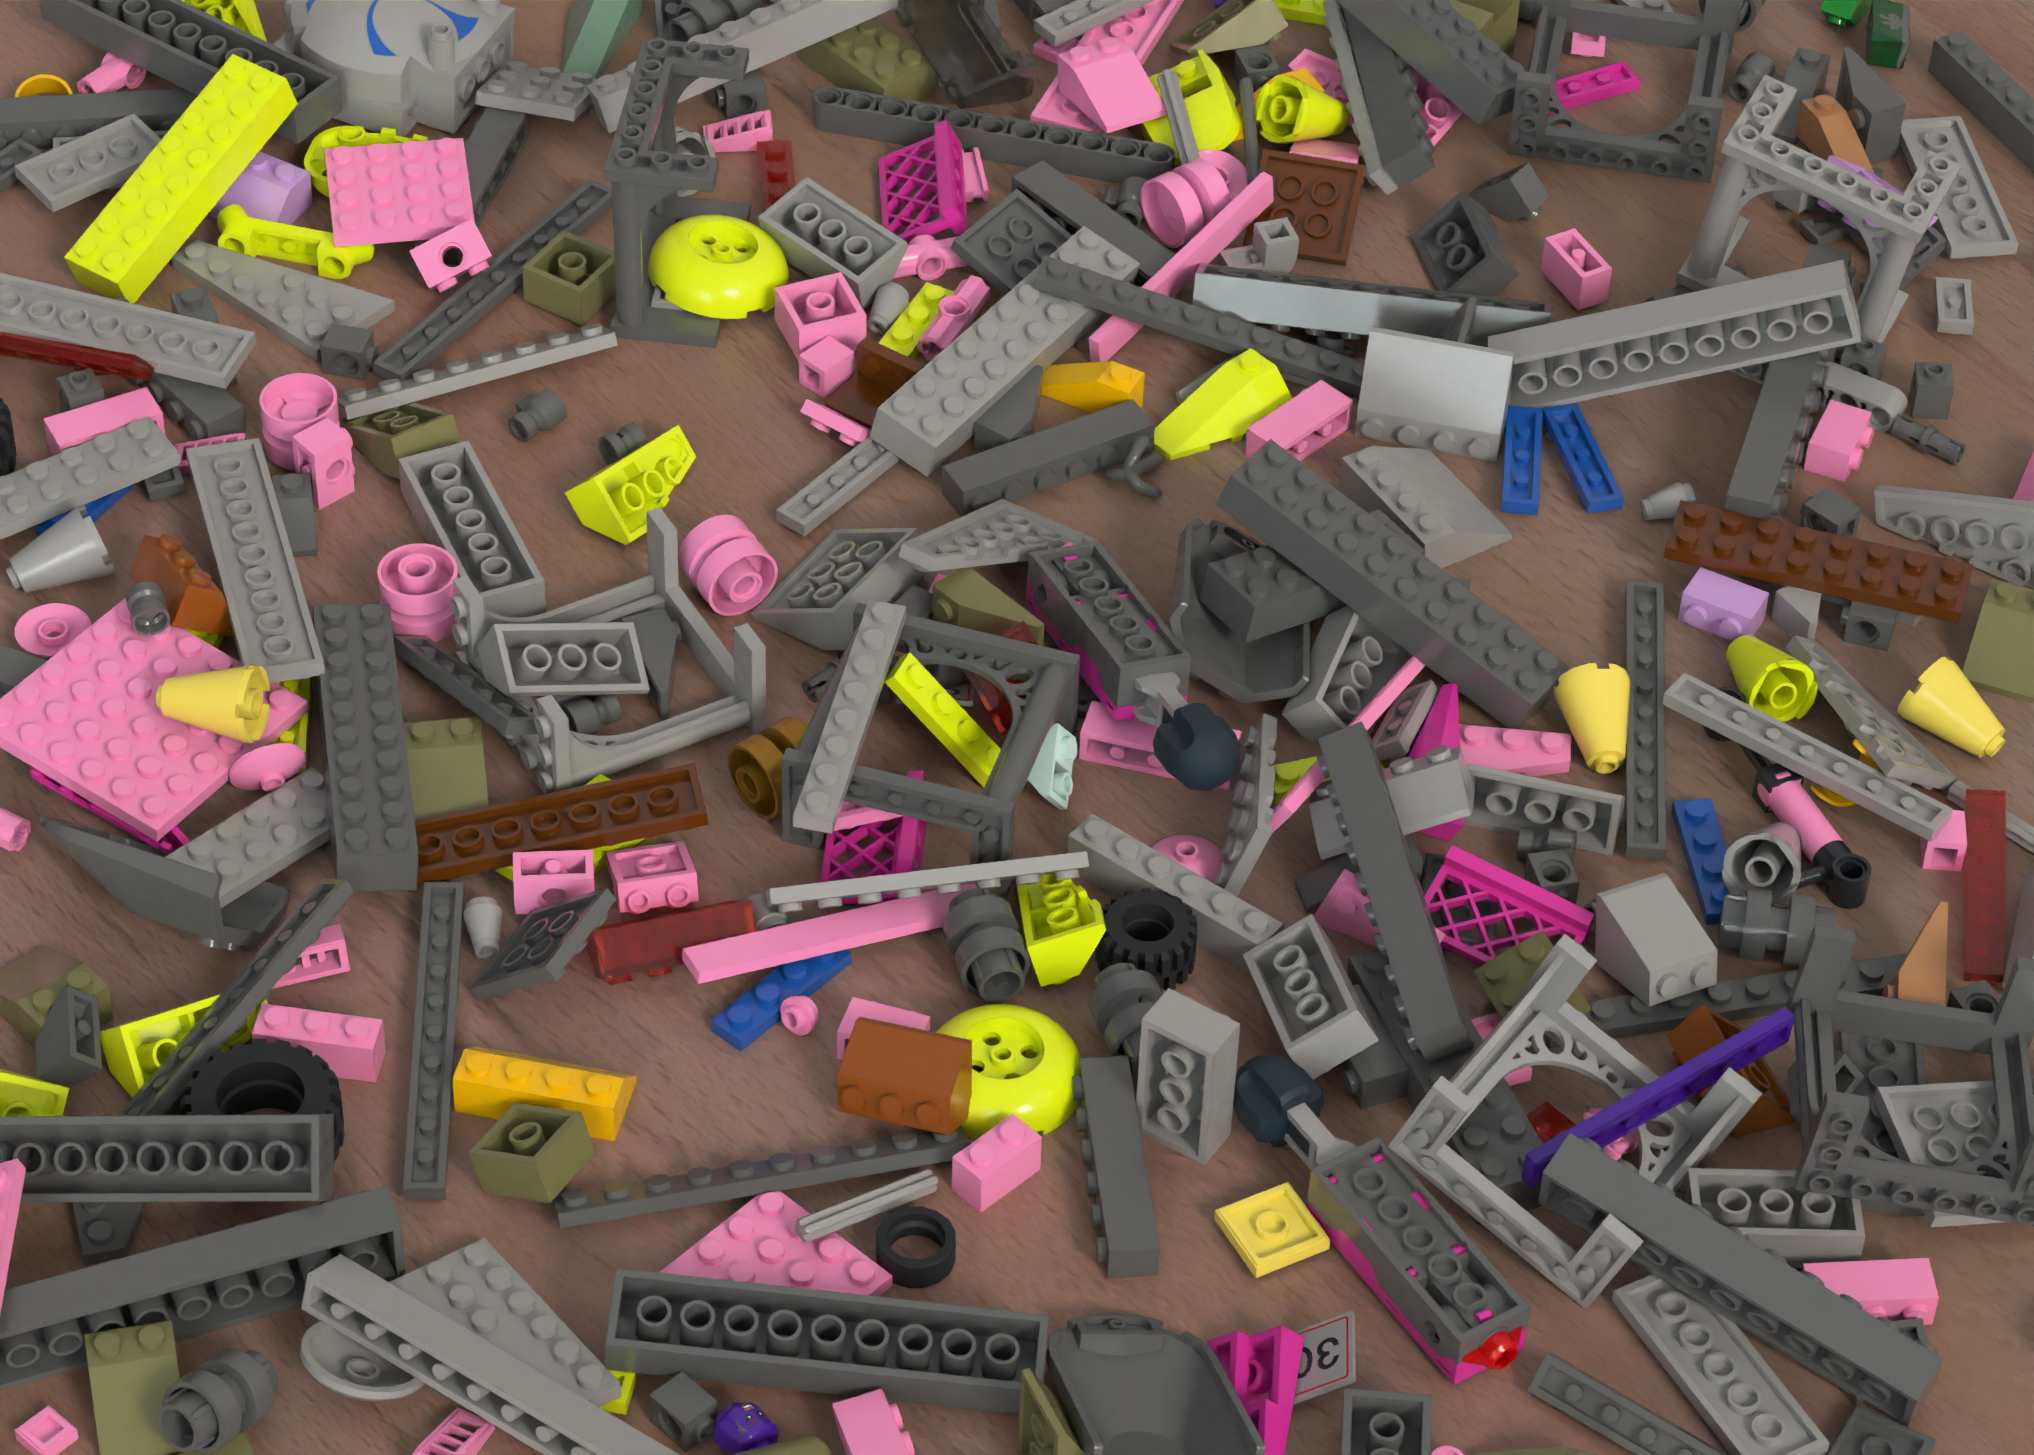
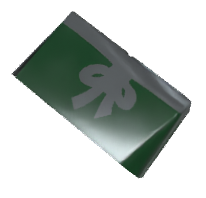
(1887, 34)

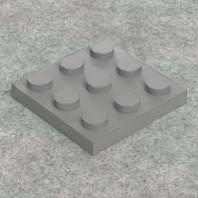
(537, 91)

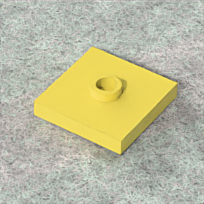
(1272, 1229)

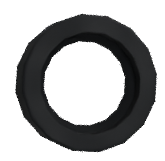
(916, 1222)

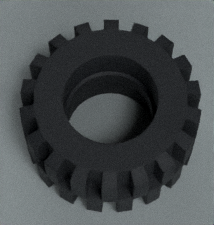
(1151, 934)

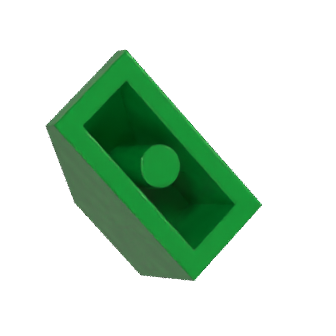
(1845, 11)

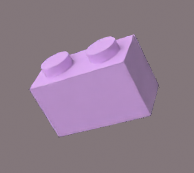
(1722, 605)

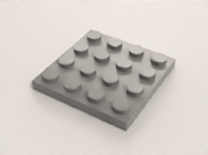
(1941, 1128)

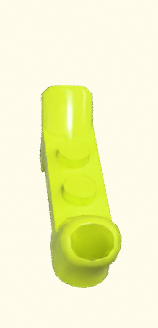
(288, 243)

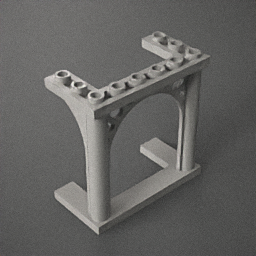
(1754, 150)
(572, 759)
(1585, 1049)

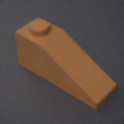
(1829, 131)
(1924, 967)

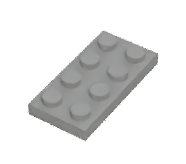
(88, 163)

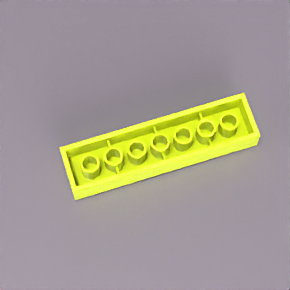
(181, 180)

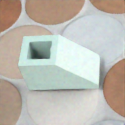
(1054, 766)

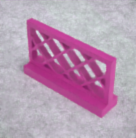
(946, 181)
(906, 850)
(1509, 893)

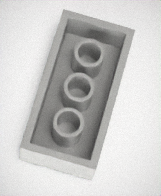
(1310, 997)
(1187, 1076)
(1779, 1217)

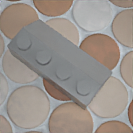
(830, 237)
(563, 659)
(1346, 671)
(1422, 791)
(1514, 800)

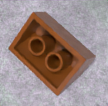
(188, 590)
(1706, 1030)
(906, 1076)

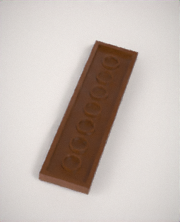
(1819, 561)
(560, 821)

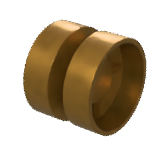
(757, 765)

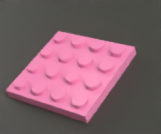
(397, 191)
(763, 1248)

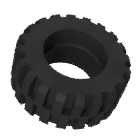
(262, 1078)

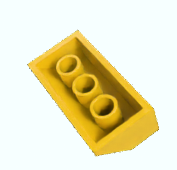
(494, 1080)

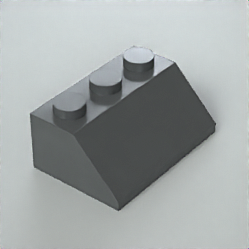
(1464, 249)

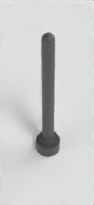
(1249, 129)

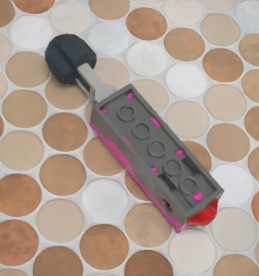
(1129, 659)
(1388, 1227)

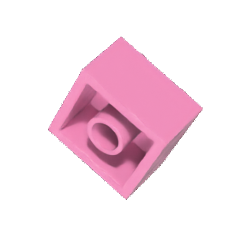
(819, 309)

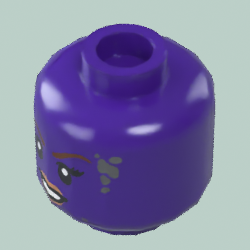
(743, 1428)

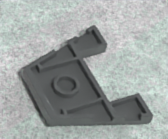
(1829, 231)

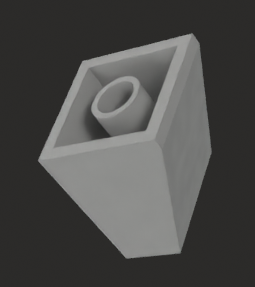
(1653, 941)

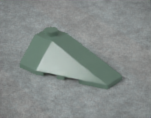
(597, 32)

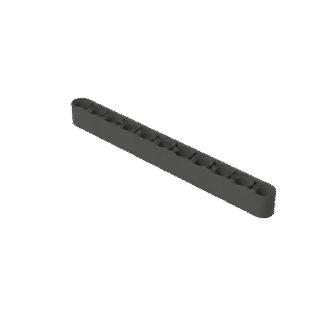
(996, 136)

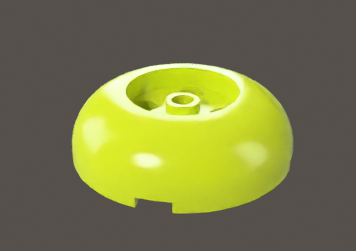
(718, 266)
(1025, 1067)

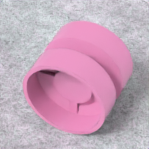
(1183, 201)
(291, 406)
(727, 565)
(418, 588)

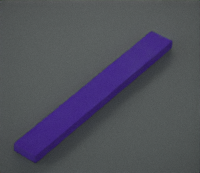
(1668, 1090)

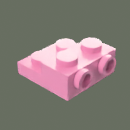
(652, 877)

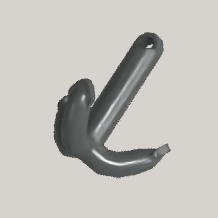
(1134, 467)

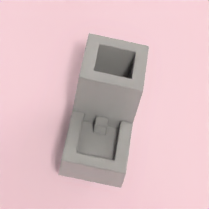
(1272, 248)

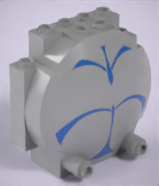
(403, 56)

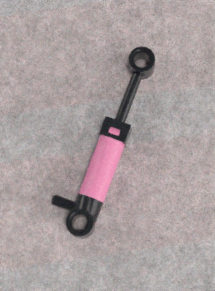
(1783, 793)

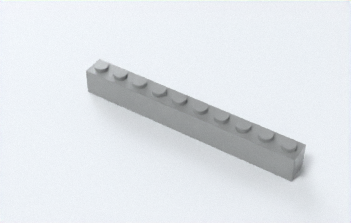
(766, 32)
(466, 1365)

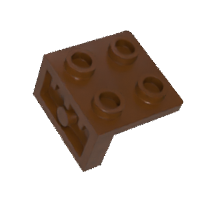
(877, 378)

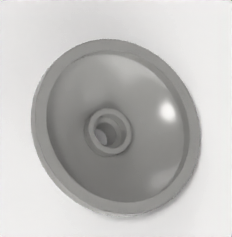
(351, 1368)

